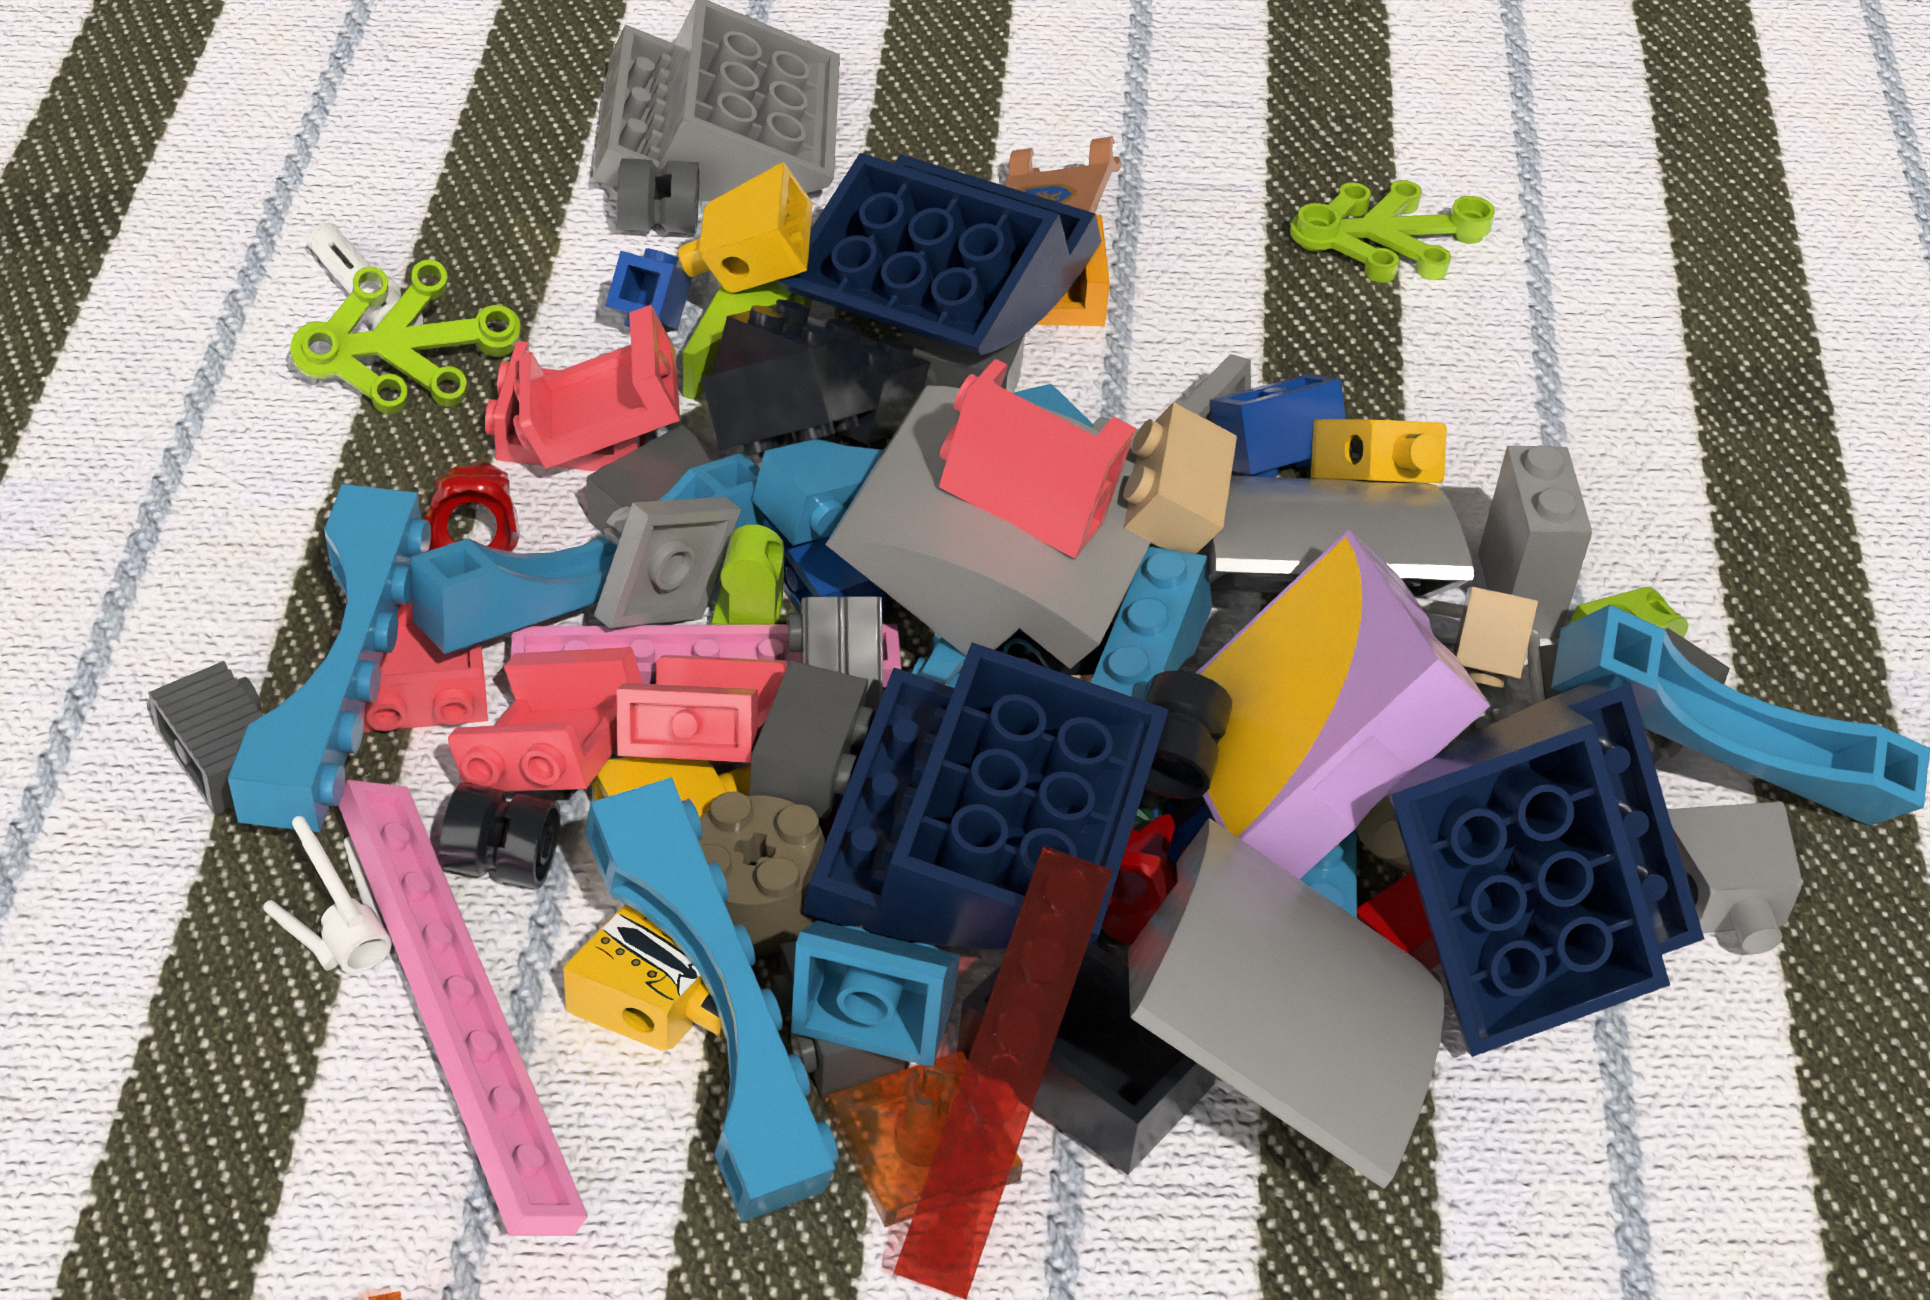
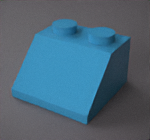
(872, 992)

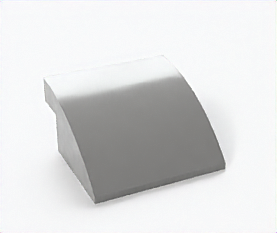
(720, 97)
(1286, 523)
(970, 569)
(1290, 1001)

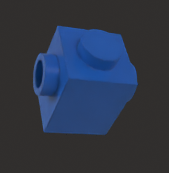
(649, 281)

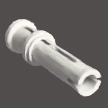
(335, 251)

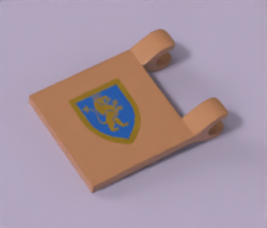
(1072, 186)

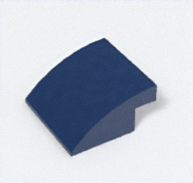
(943, 253)
(970, 789)
(1547, 865)

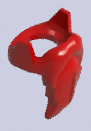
(477, 484)
(1141, 882)

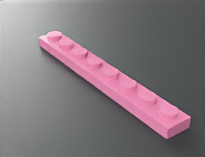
(462, 1014)

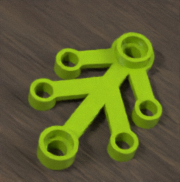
(1325, 227)
(397, 340)

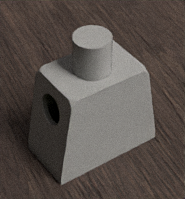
(1740, 869)

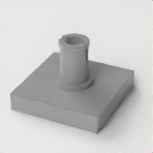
(665, 560)

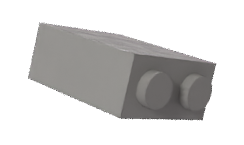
(1536, 533)

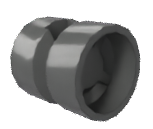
(638, 196)

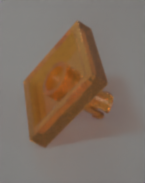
(895, 1129)

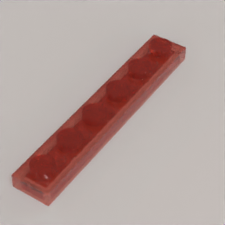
(1002, 1074)

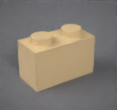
(1179, 480)
(1494, 635)

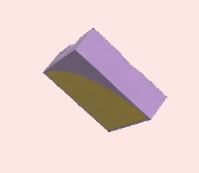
(1331, 706)

